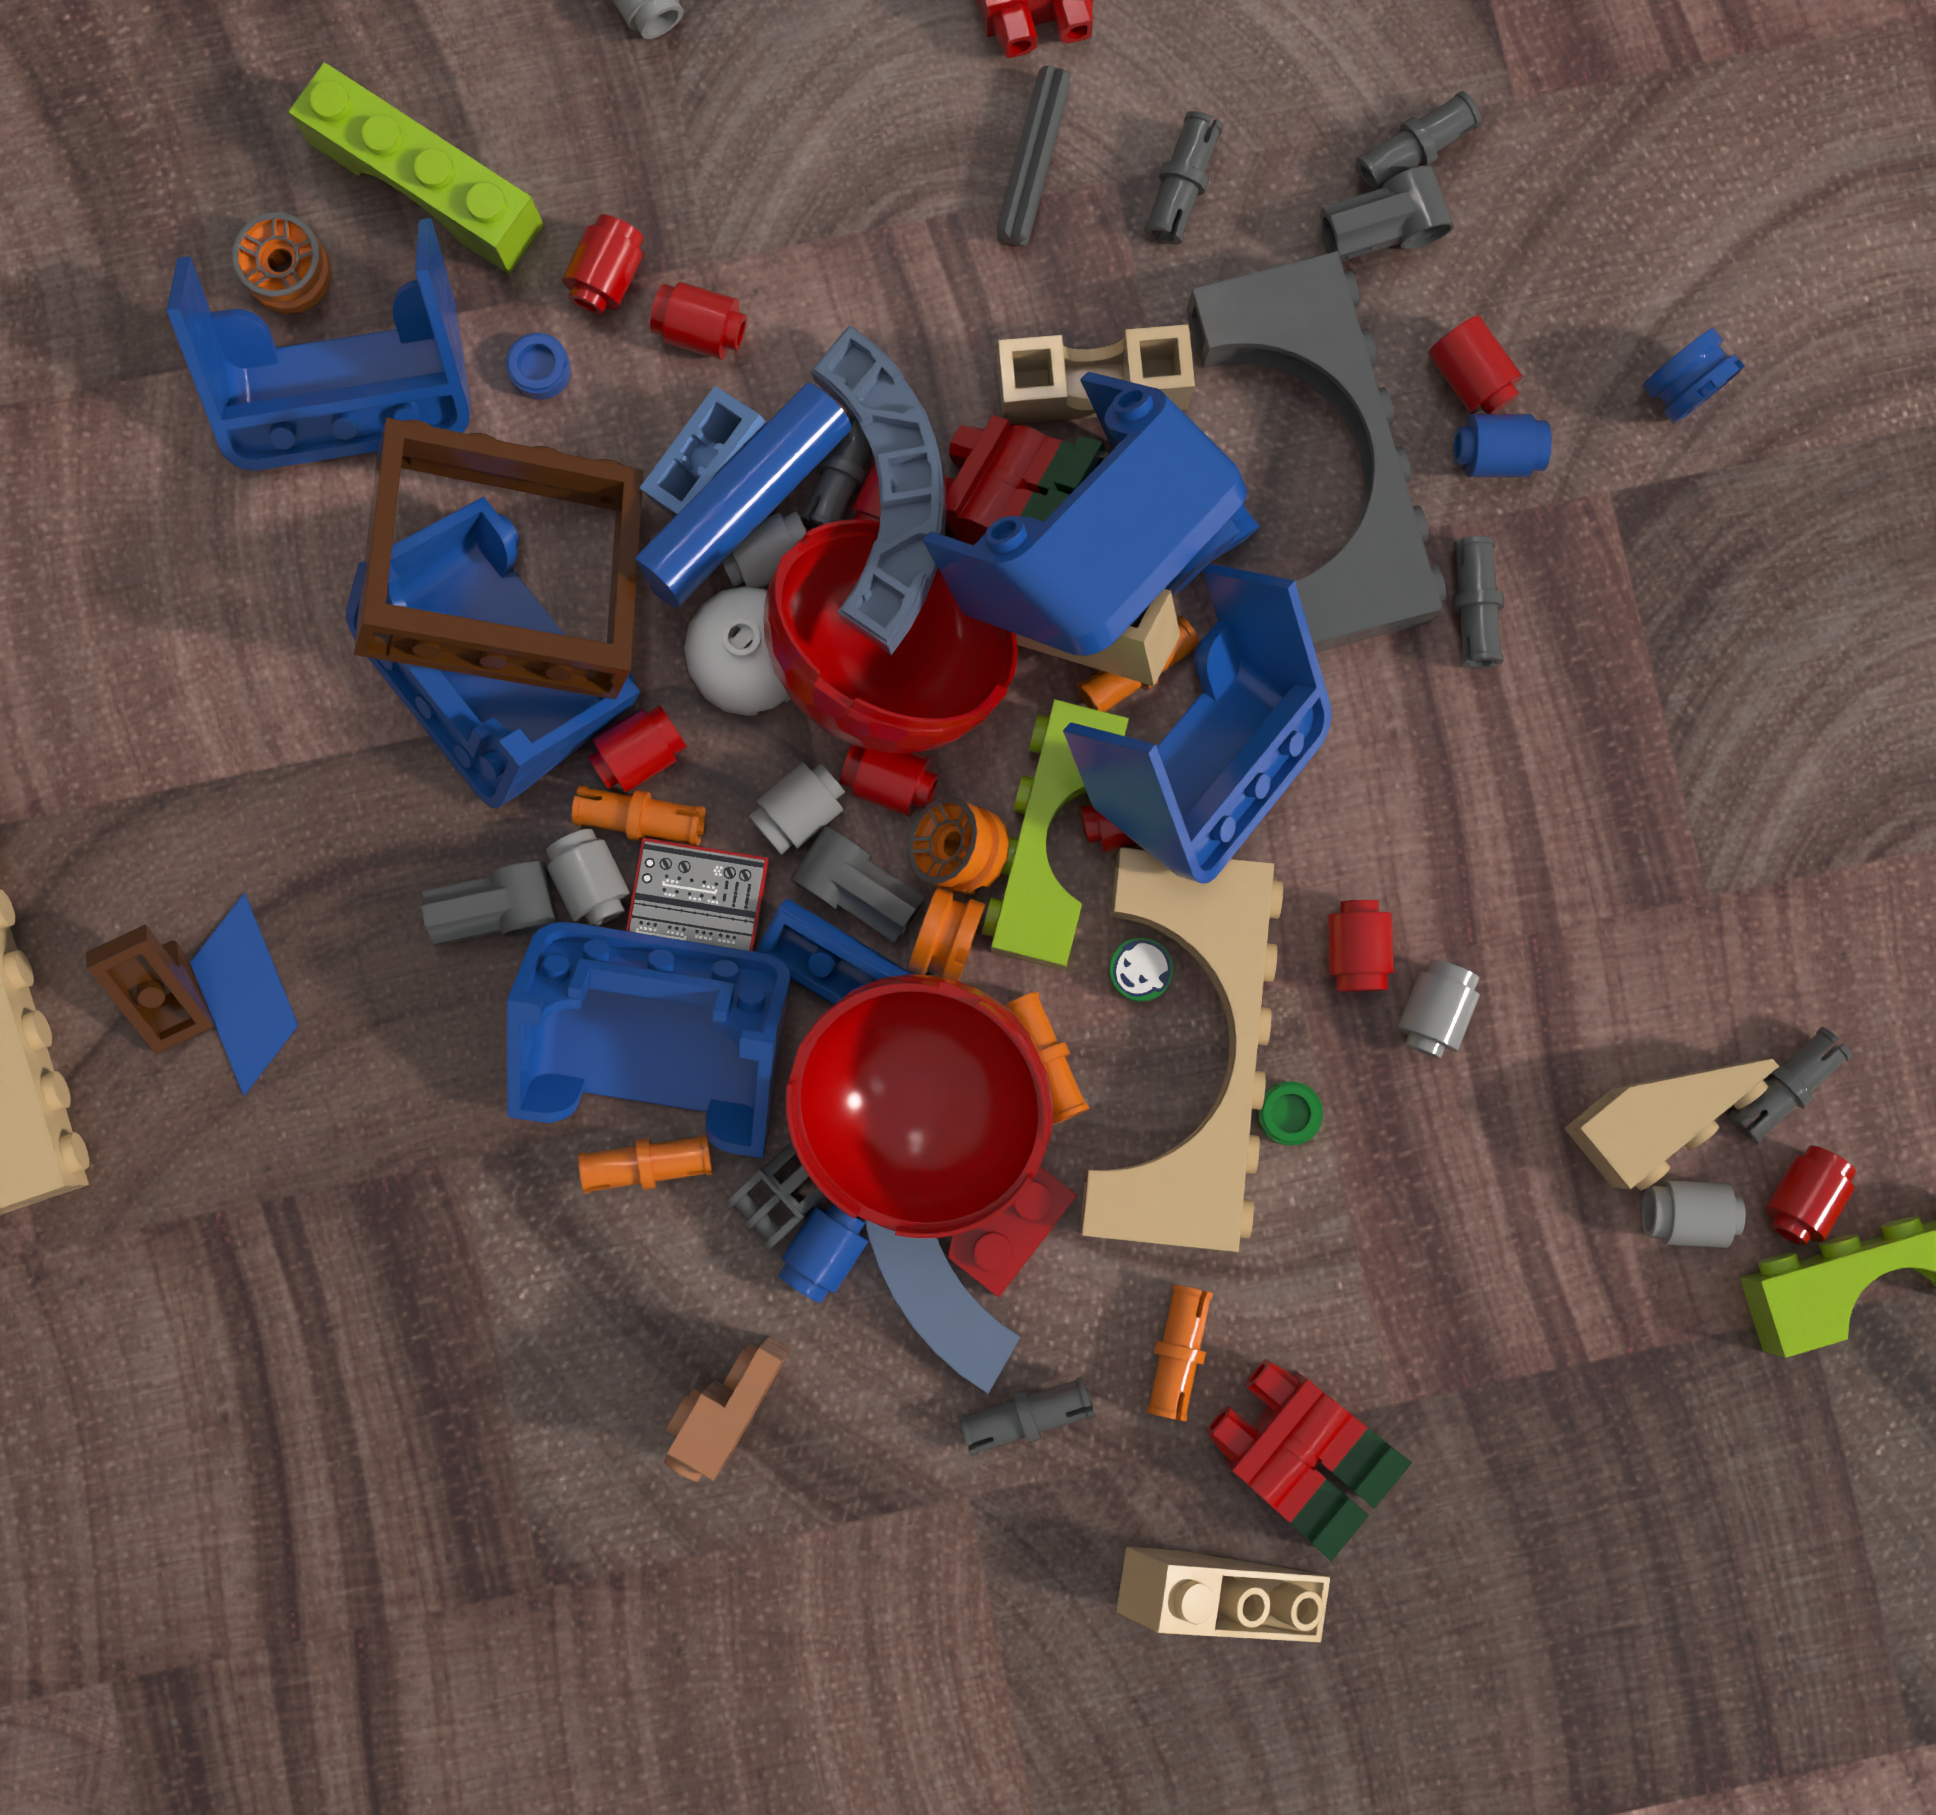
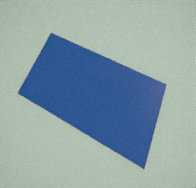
(244, 994)

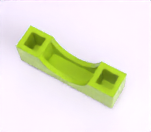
(450, 185)
(1037, 913)
(1811, 1299)

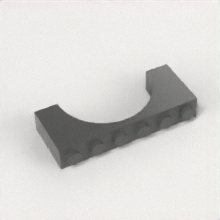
(1307, 326)

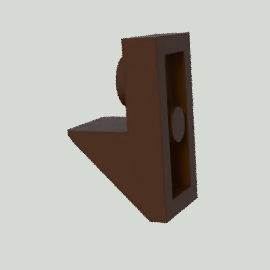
(151, 987)

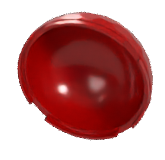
(920, 697)
(920, 1105)

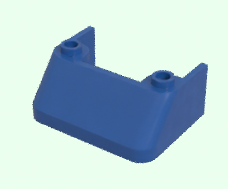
(329, 394)
(1111, 540)
(1235, 745)

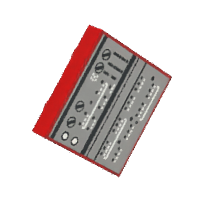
(698, 894)

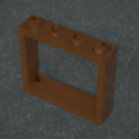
(483, 646)

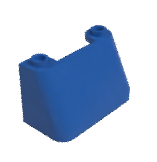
(488, 728)
(647, 1026)

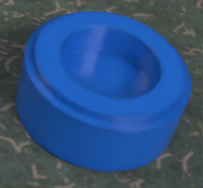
(538, 366)

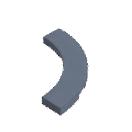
(909, 487)
(942, 1306)

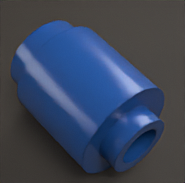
(1502, 445)
(823, 1252)

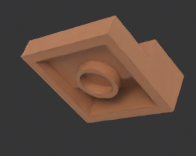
(714, 1420)

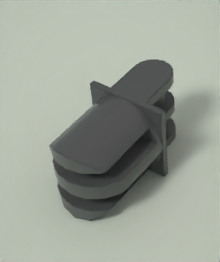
(757, 1215)

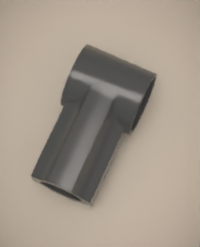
(1403, 212)
(845, 878)
(507, 902)

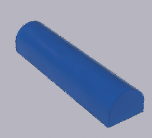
(742, 494)
(822, 954)

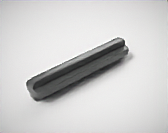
(1033, 156)

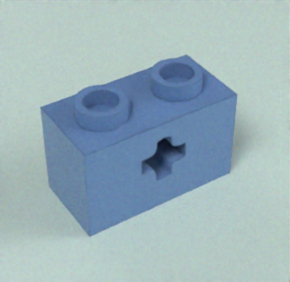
(701, 450)

